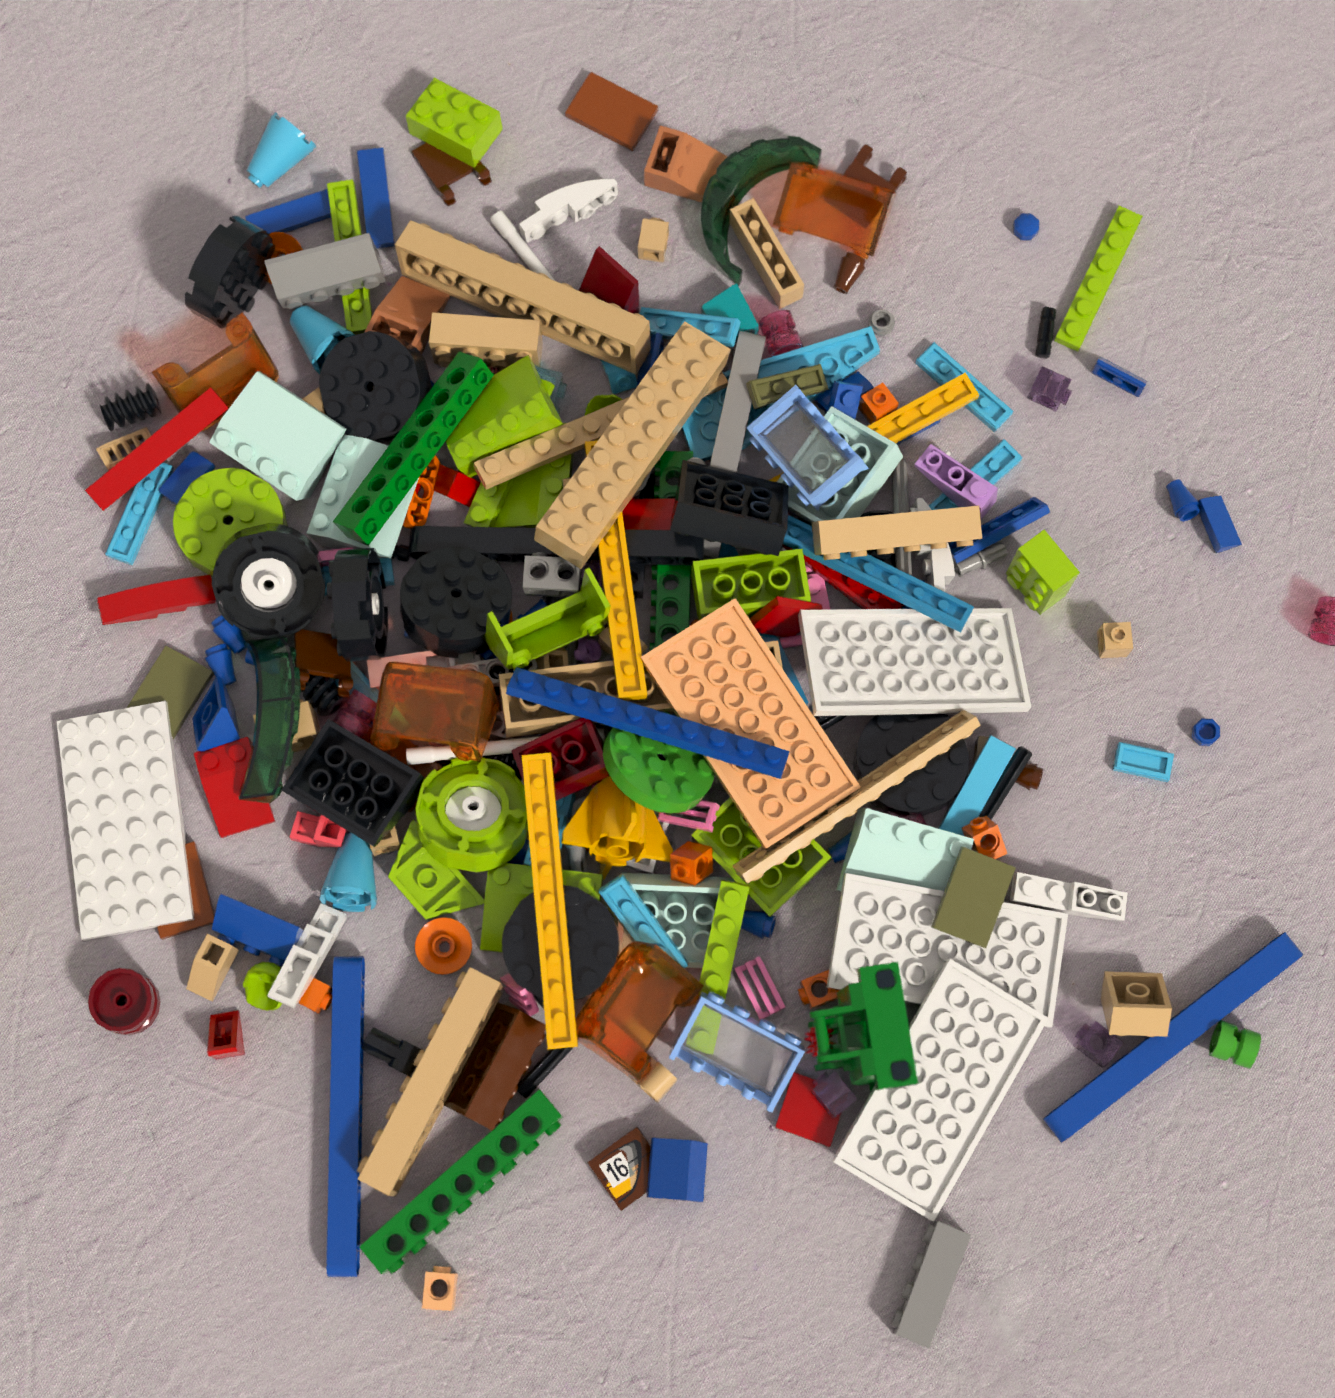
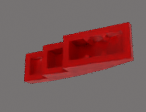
(155, 599)

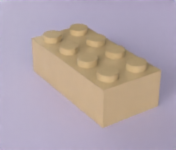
(492, 339)

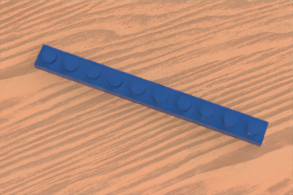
(648, 722)

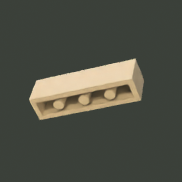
(766, 253)

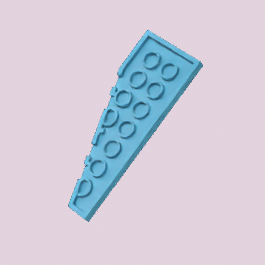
(838, 359)

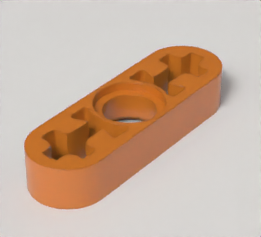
(427, 482)

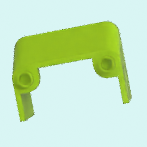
(550, 626)

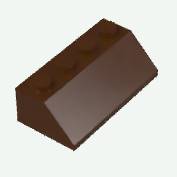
(496, 1066)

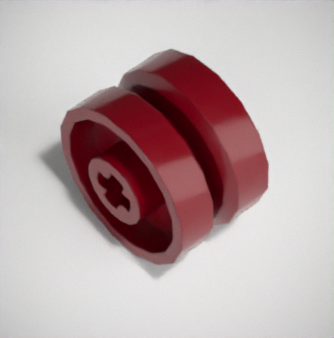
(108, 996)

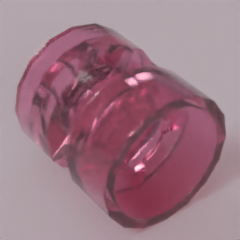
(780, 332)
(1323, 627)
(350, 721)

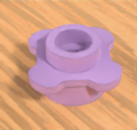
(587, 650)

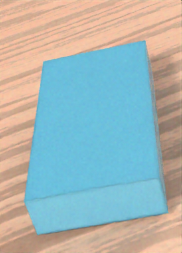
(1143, 762)

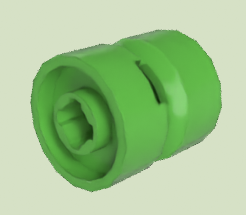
(1234, 1044)

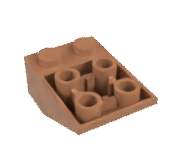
(681, 164)
(408, 312)

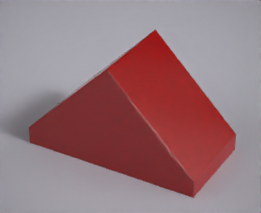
(455, 485)
(225, 1035)

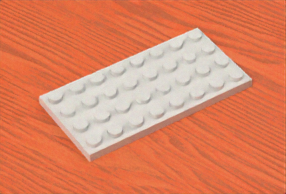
(912, 663)
(125, 820)
(893, 923)
(966, 1056)

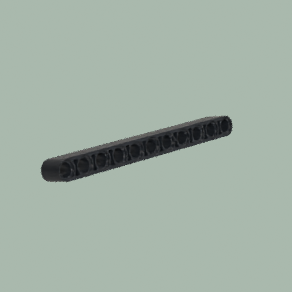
(513, 544)

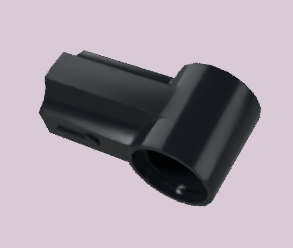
(396, 1053)

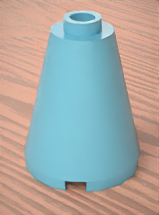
(277, 151)
(316, 334)
(351, 877)

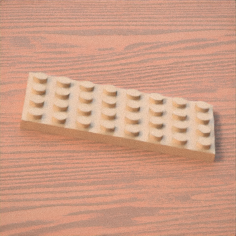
(732, 682)

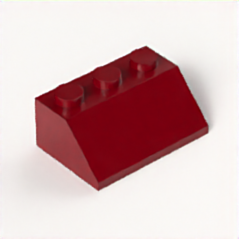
(575, 756)

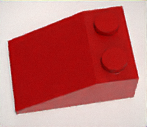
(222, 777)

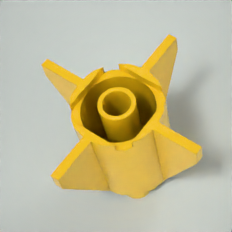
(616, 829)

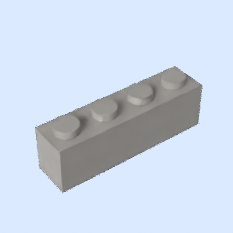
(931, 1284)

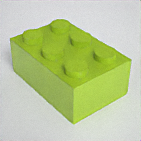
(454, 122)
(1041, 572)

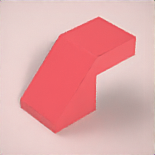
(316, 831)

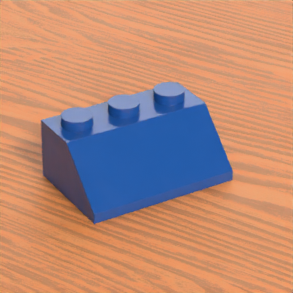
(254, 929)

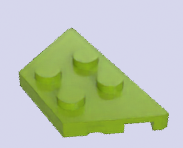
(427, 883)

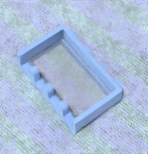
(805, 448)
(738, 1049)

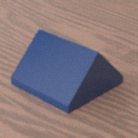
(215, 718)
(677, 1169)

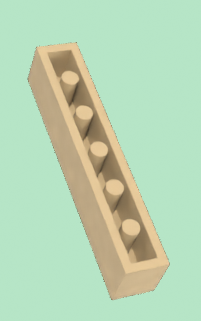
(896, 530)

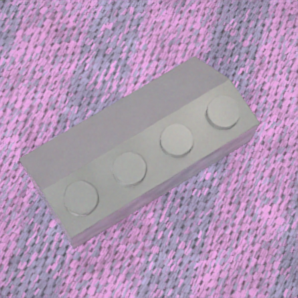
(326, 271)

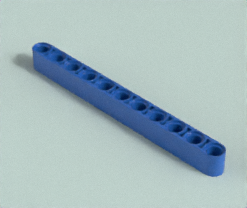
(1182, 1031)
(345, 1117)

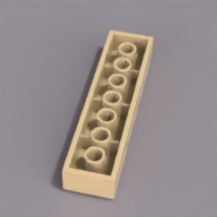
(431, 1082)

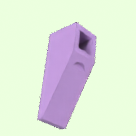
(956, 480)

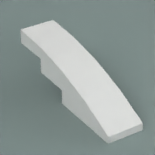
(307, 956)

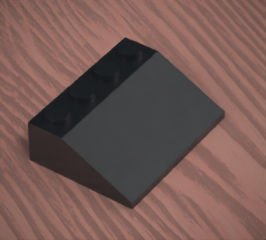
(730, 508)
(354, 783)

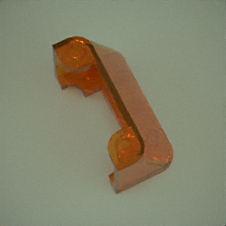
(834, 207)
(224, 372)
(435, 707)
(634, 1007)

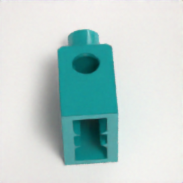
(733, 305)

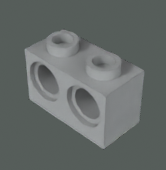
(550, 584)

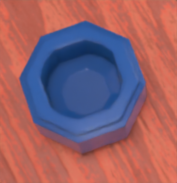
(1026, 226)
(1205, 732)

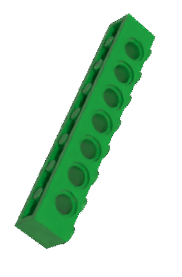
(413, 448)
(679, 598)
(377, 1246)

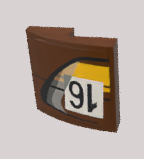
(624, 1168)

